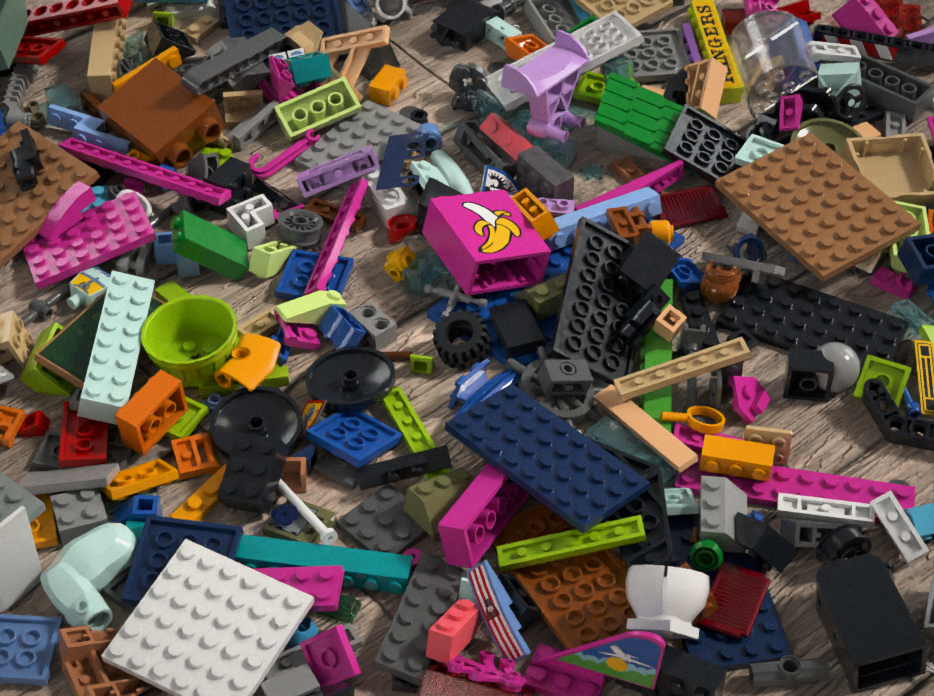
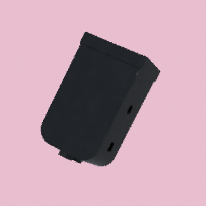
(868, 623)

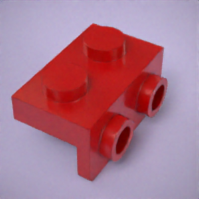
(802, 11)

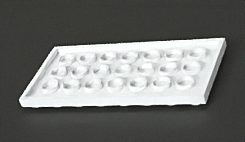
(601, 39)

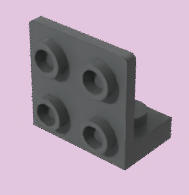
(720, 382)

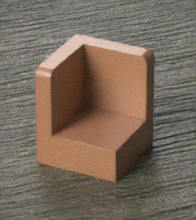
(296, 474)

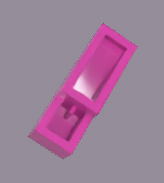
(67, 211)

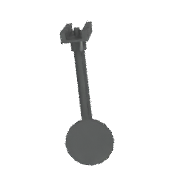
(688, 343)

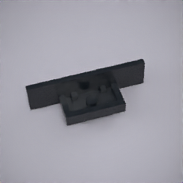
(403, 467)

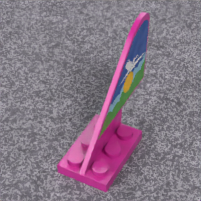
(585, 669)

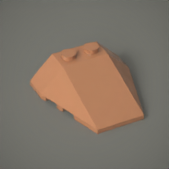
(86, 670)

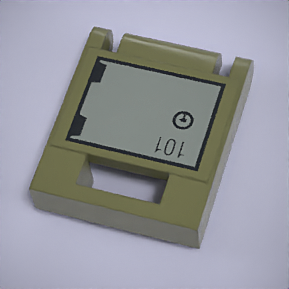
(298, 529)

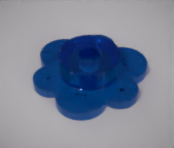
(284, 515)

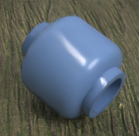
(434, 140)

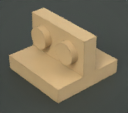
(240, 105)

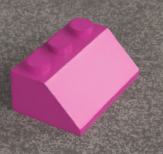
(865, 17)

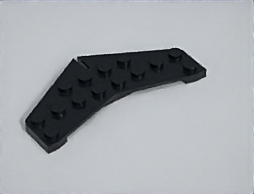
(653, 510)

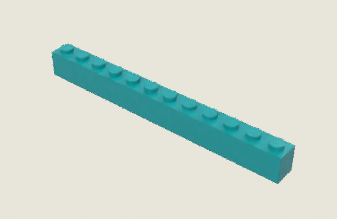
(362, 567)

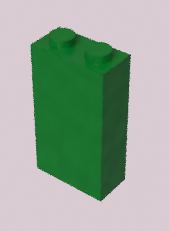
(209, 245)

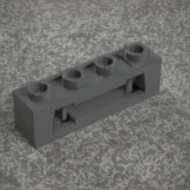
(482, 150)

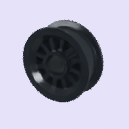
(841, 543)

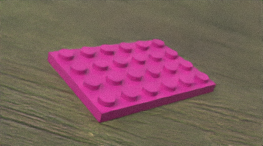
(99, 236)

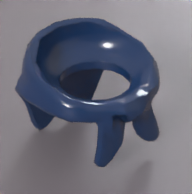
(754, 247)

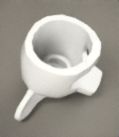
(391, 9)

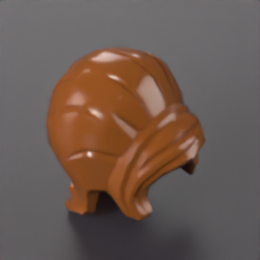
(720, 284)

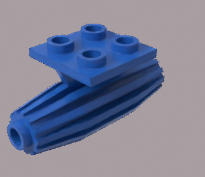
(477, 386)

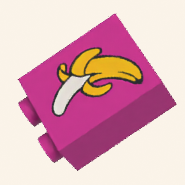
(485, 241)

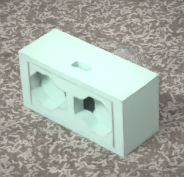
(498, 30)

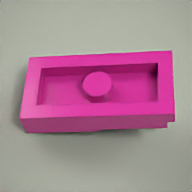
(894, 283)

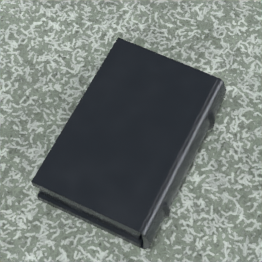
(516, 328)

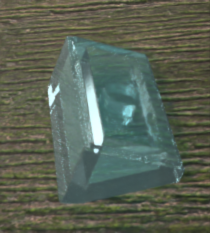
(135, 47)

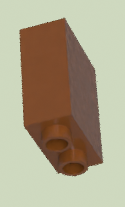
(162, 116)

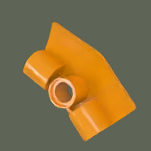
(250, 362)

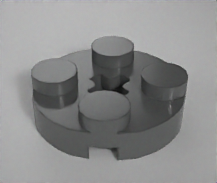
(471, 71)

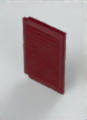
(691, 207)
(739, 598)

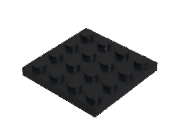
(703, 145)

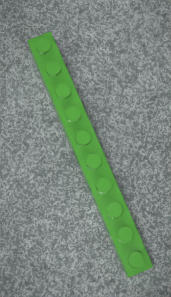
(655, 352)

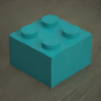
(309, 67)

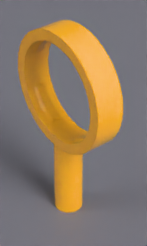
(693, 423)

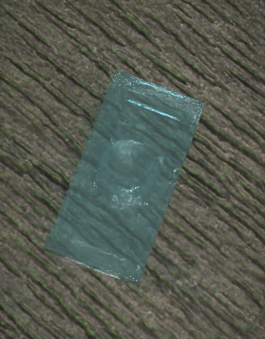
(911, 314)

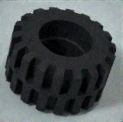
(460, 324)

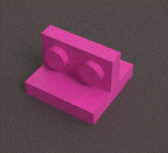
(330, 656)

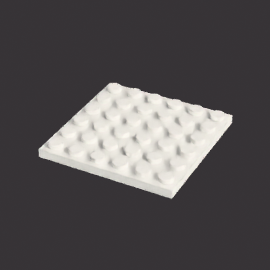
(208, 626)

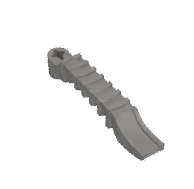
(21, 78)

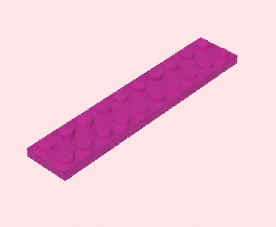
(802, 483)

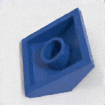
(686, 274)

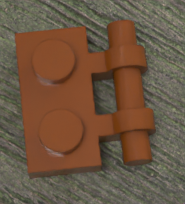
(624, 222)

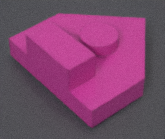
(749, 397)

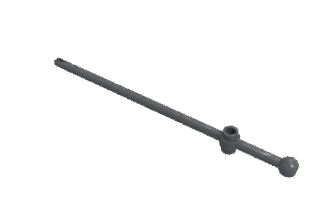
(42, 308)

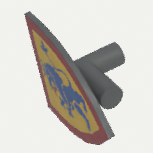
(311, 415)

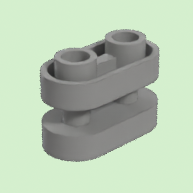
(138, 259)

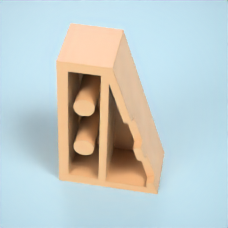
(705, 85)

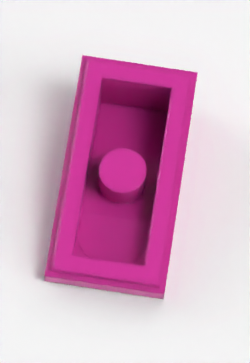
(790, 112)

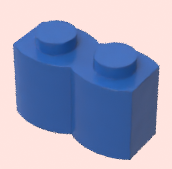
(341, 328)

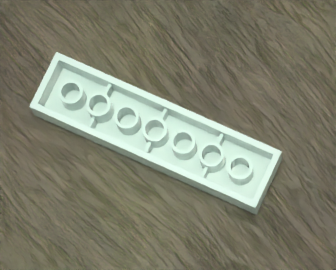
(116, 347)

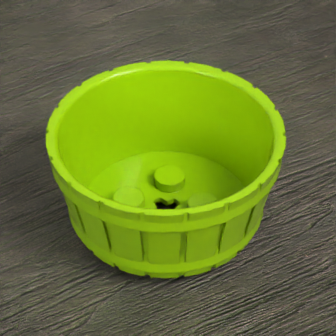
(190, 328)

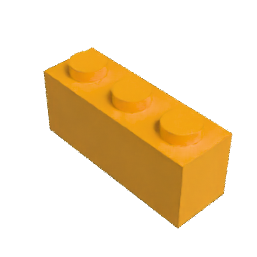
(536, 213)
(737, 457)

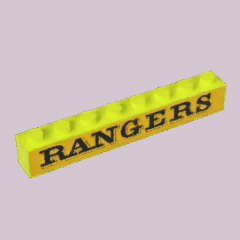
(714, 44)

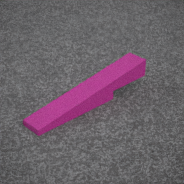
(656, 180)

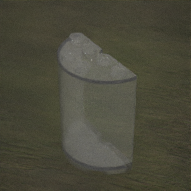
(770, 58)

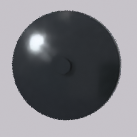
(351, 378)
(258, 412)

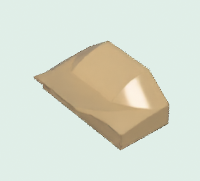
(305, 36)

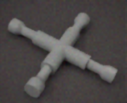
(454, 297)

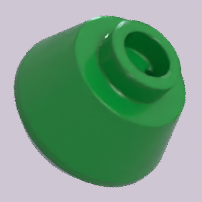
(706, 555)

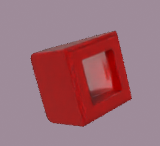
(35, 425)

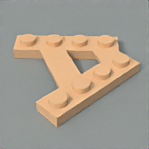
(358, 46)

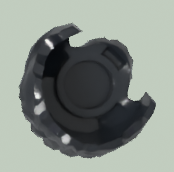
(464, 100)

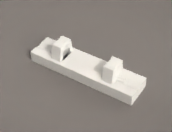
(825, 510)

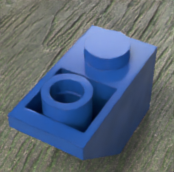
(137, 509)

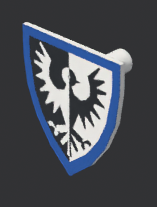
(497, 179)

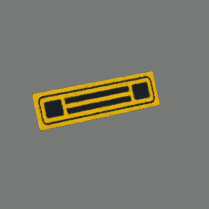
(925, 369)

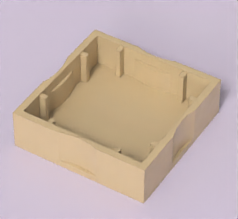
(895, 164)

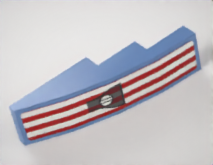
(495, 611)

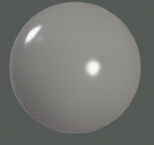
(845, 366)

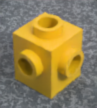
(398, 261)

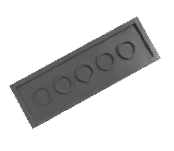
(426, 599)

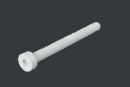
(327, 535)

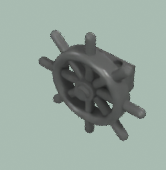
(558, 383)

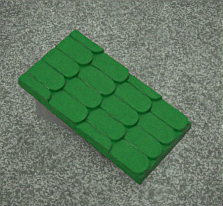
(634, 120)

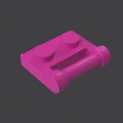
(299, 334)

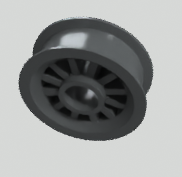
(299, 227)

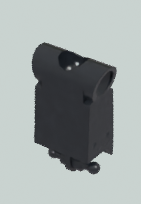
(463, 24)

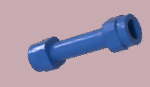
(911, 408)

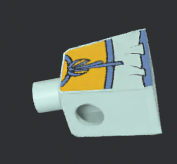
(87, 287)

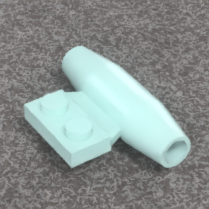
(442, 169)

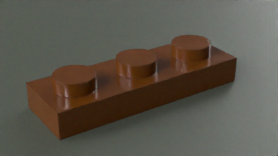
(329, 211)

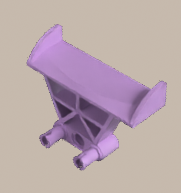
(550, 86)

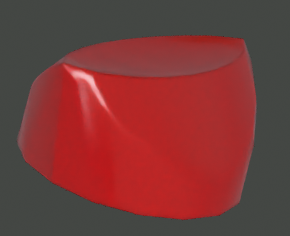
(401, 227)

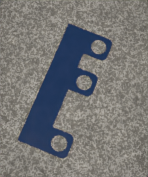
(394, 158)

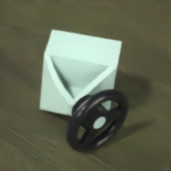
(846, 86)

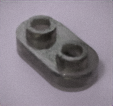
(906, 354)

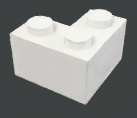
(250, 219)

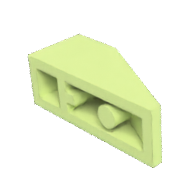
(270, 258)
(310, 308)

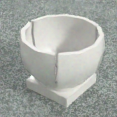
(666, 603)

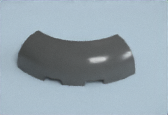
(199, 168)

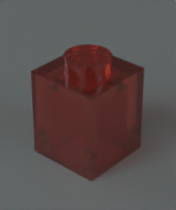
(731, 18)

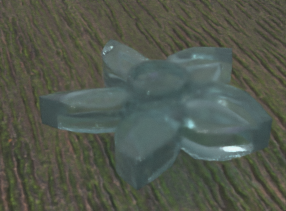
(592, 171)

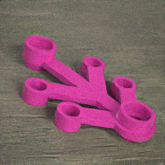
(509, 680)

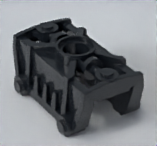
(814, 102)

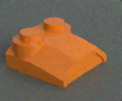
(522, 45)

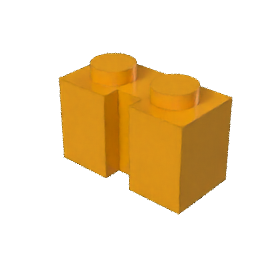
(387, 85)

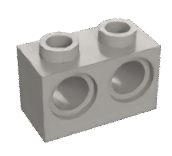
(378, 327)

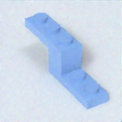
(86, 128)

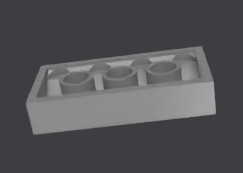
(548, 18)

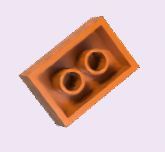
(151, 412)

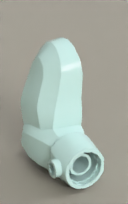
(87, 568)

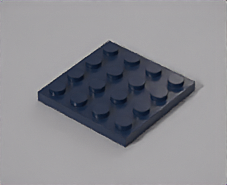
(162, 539)

